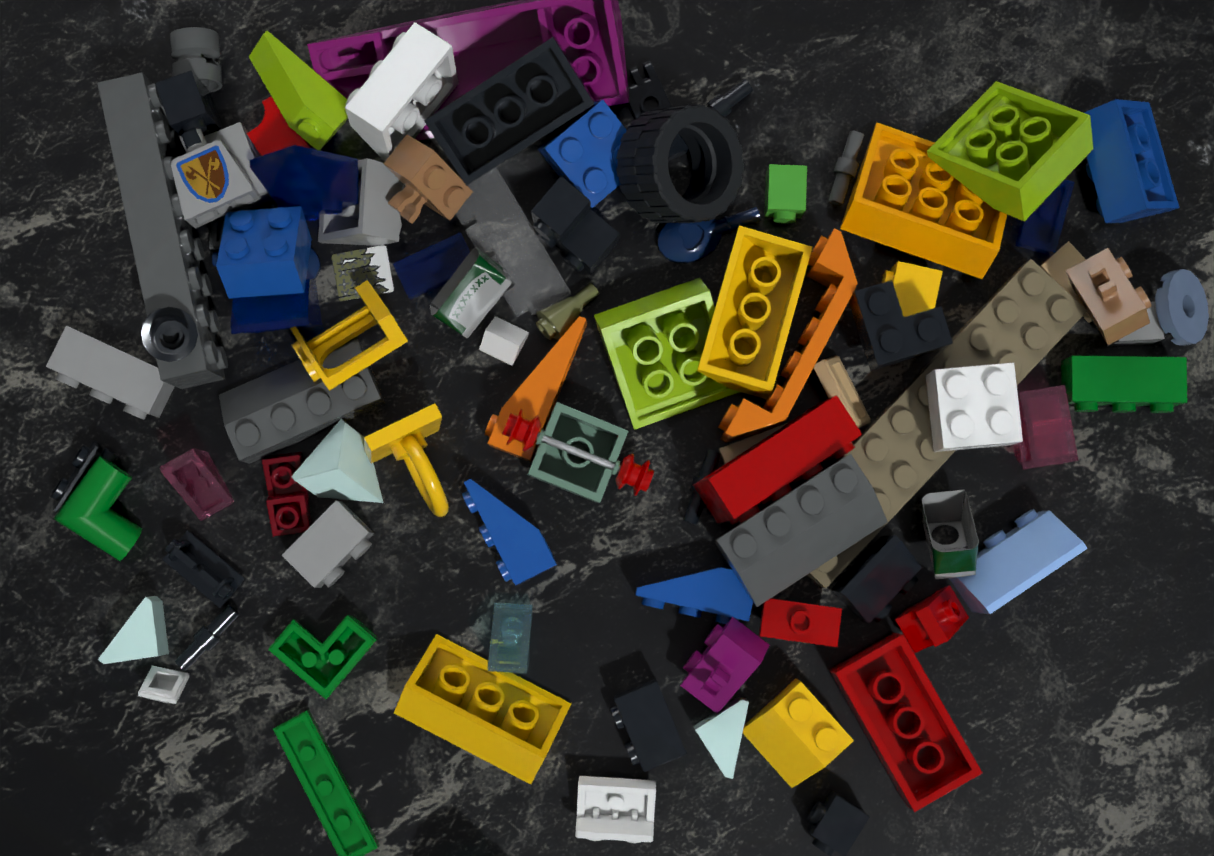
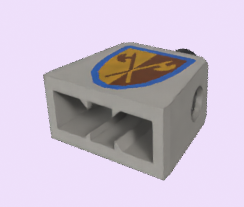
(209, 180)

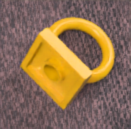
(407, 442)

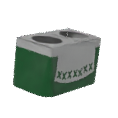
(470, 293)
(946, 509)

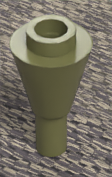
(559, 317)

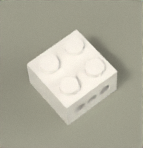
(974, 407)

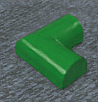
(90, 511)
(326, 663)

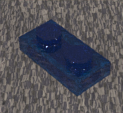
(1045, 224)
(431, 265)

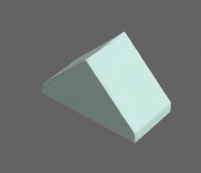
(141, 635)
(723, 734)

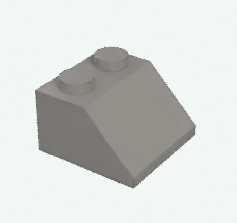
(372, 219)

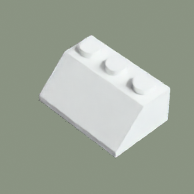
(403, 90)

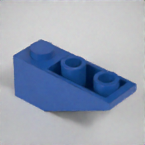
(517, 540)
(707, 591)

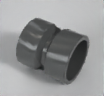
(196, 51)

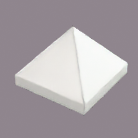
(163, 685)

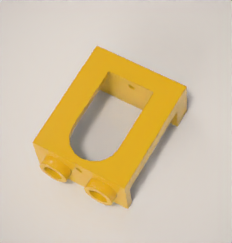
(317, 349)

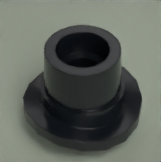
(169, 334)

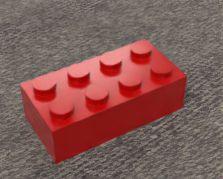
(782, 457)
(905, 721)

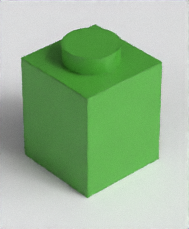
(785, 192)

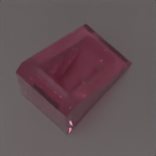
(198, 482)

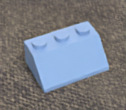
(1017, 560)

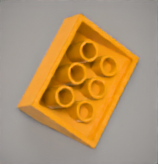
(920, 207)

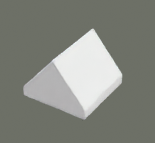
(503, 340)

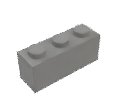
(109, 373)

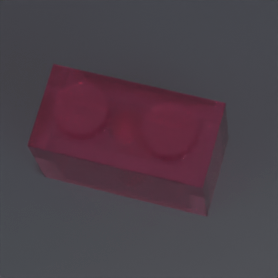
(1045, 429)

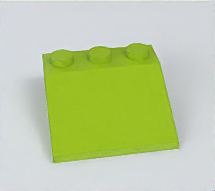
(1014, 148)
(657, 352)

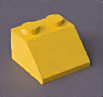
(796, 734)

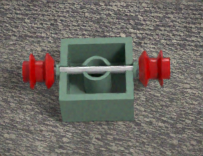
(577, 452)

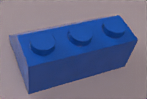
(1128, 163)

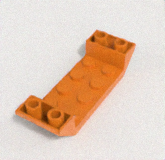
(834, 270)

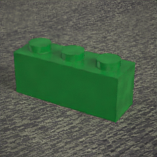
(1125, 382)

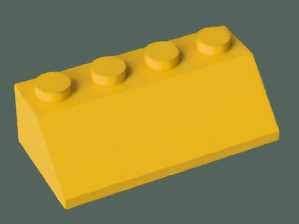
(754, 312)
(482, 710)

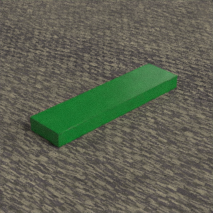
(326, 786)

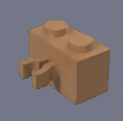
(426, 181)
(1109, 296)

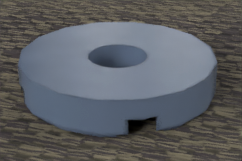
(1182, 307)

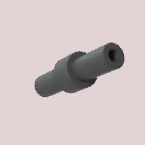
(846, 168)

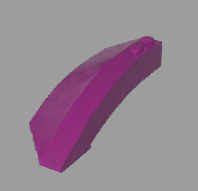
(491, 40)

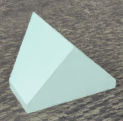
(340, 468)

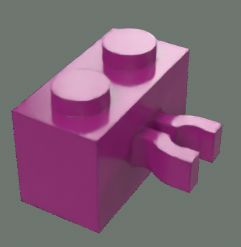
(724, 665)

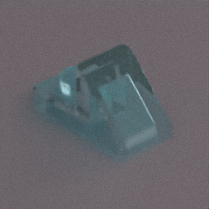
(510, 638)

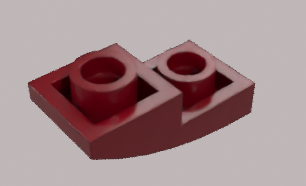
(287, 499)

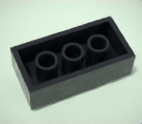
(510, 111)

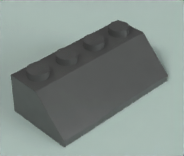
(292, 407)
(802, 530)

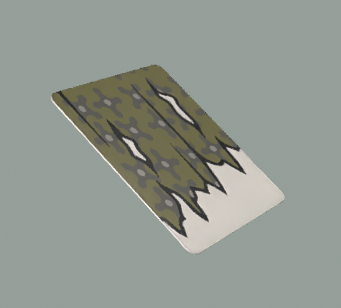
(361, 265)

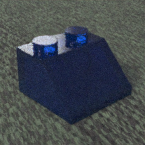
(309, 179)
(276, 311)

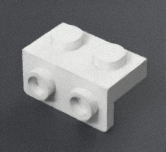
(615, 809)

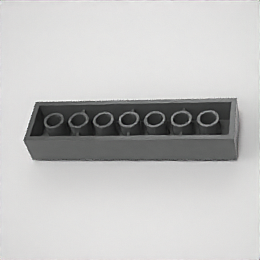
(160, 236)

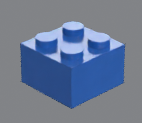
(587, 151)
(264, 252)

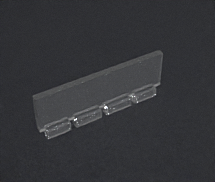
(508, 232)

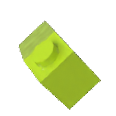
(302, 95)

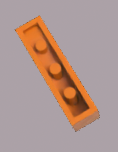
(538, 392)

